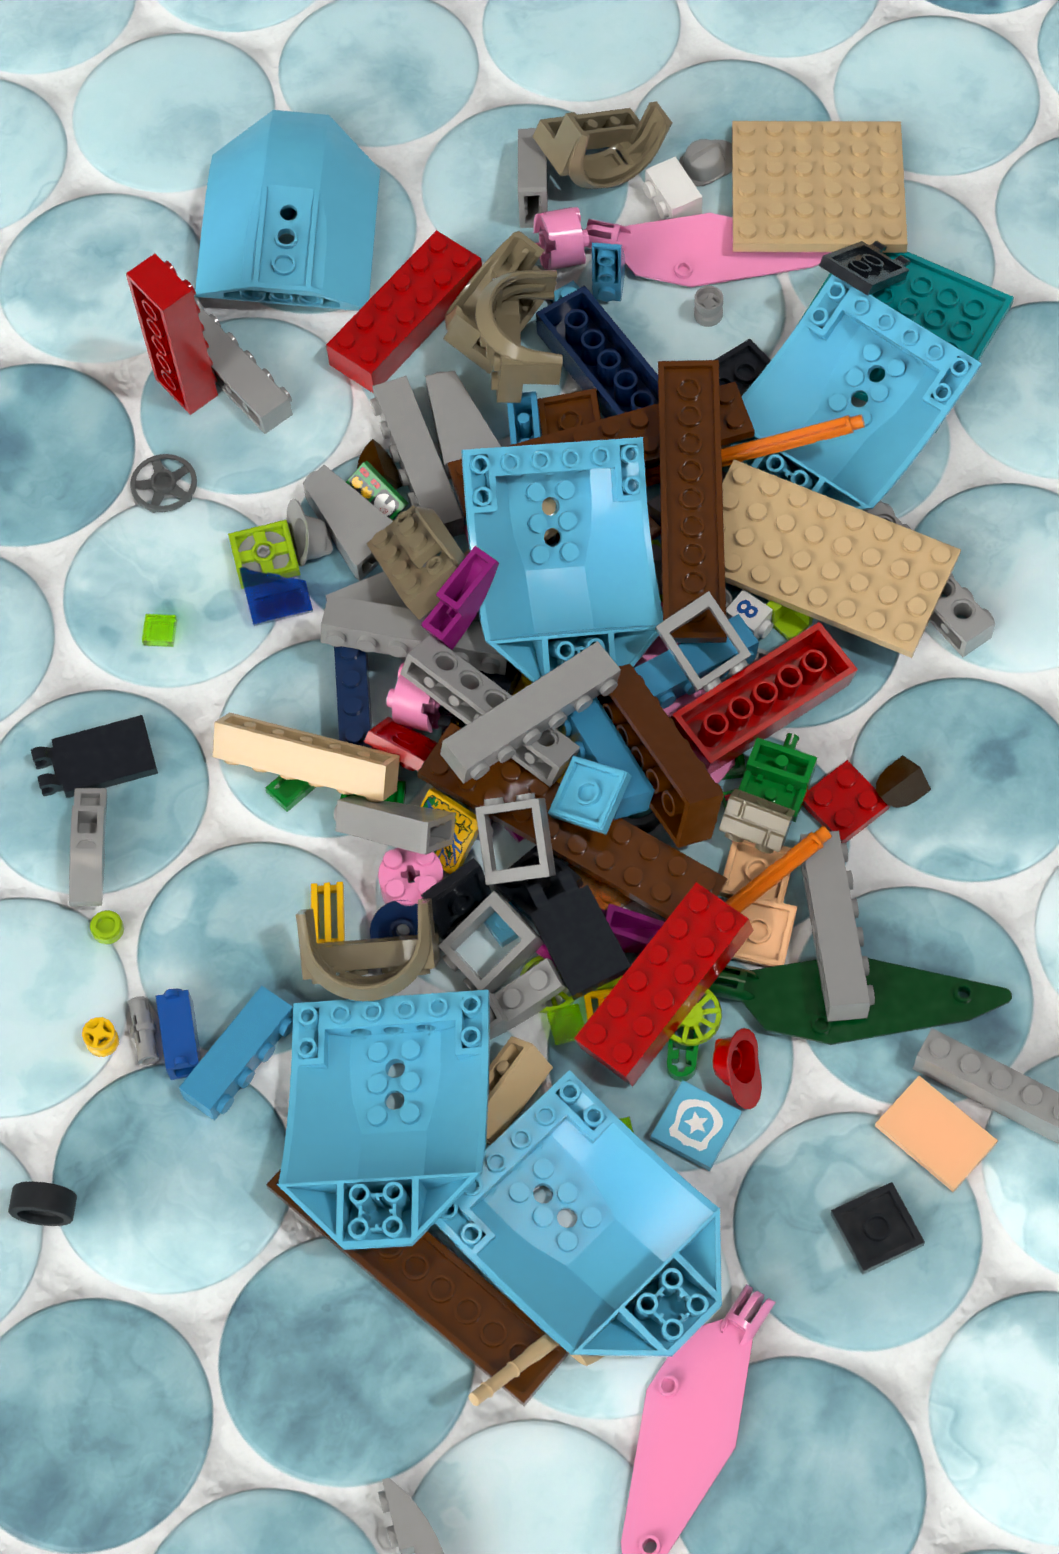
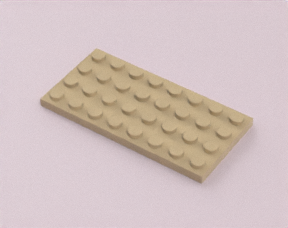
(831, 559)

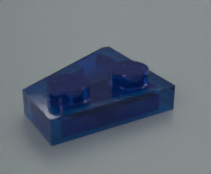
(274, 596)

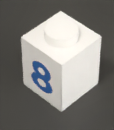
(753, 612)

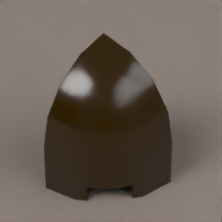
(381, 461)
(902, 783)

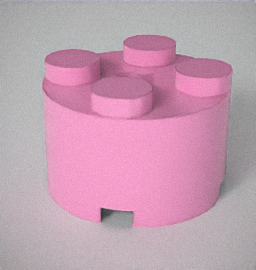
(561, 238)
(412, 706)
(403, 866)

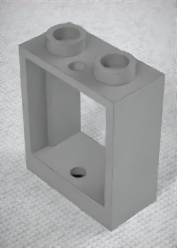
(687, 614)
(524, 801)
(510, 963)

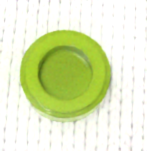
(107, 927)

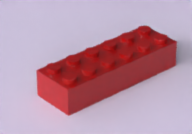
(402, 312)
(173, 332)
(764, 697)
(664, 984)

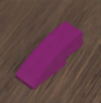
(461, 598)
(631, 928)

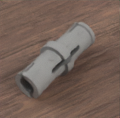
(143, 1030)

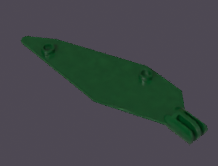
(907, 999)

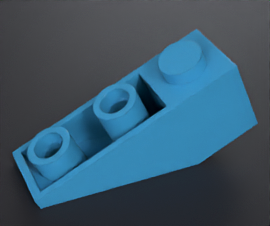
(608, 271)

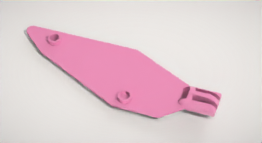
(693, 251)
(690, 1425)

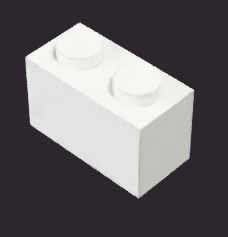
(672, 190)

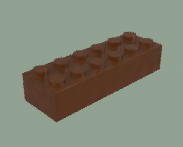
(684, 793)

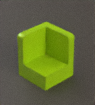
(788, 621)

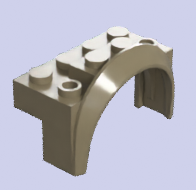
(568, 138)
(514, 254)
(500, 333)
(406, 547)
(398, 957)

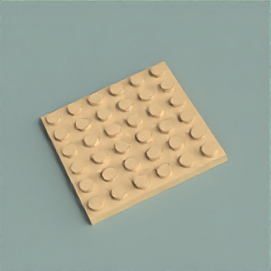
(817, 185)

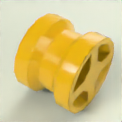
(96, 1030)

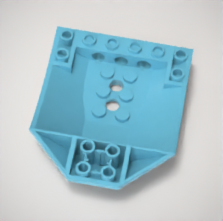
(300, 165)
(829, 362)
(597, 577)
(376, 1170)
(645, 1242)

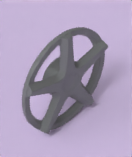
(162, 483)

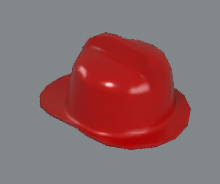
(738, 1066)

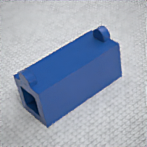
(178, 1032)

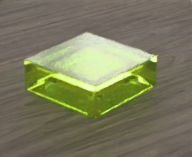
(159, 630)
(565, 1023)

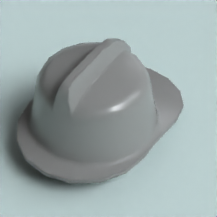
(707, 160)
(308, 534)

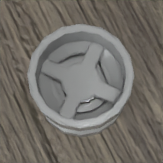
(708, 306)

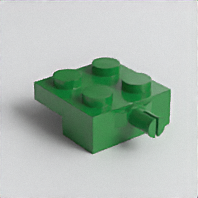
(779, 773)

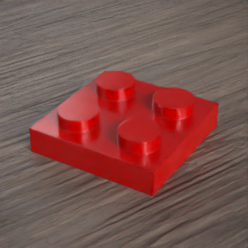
(401, 741)
(844, 802)

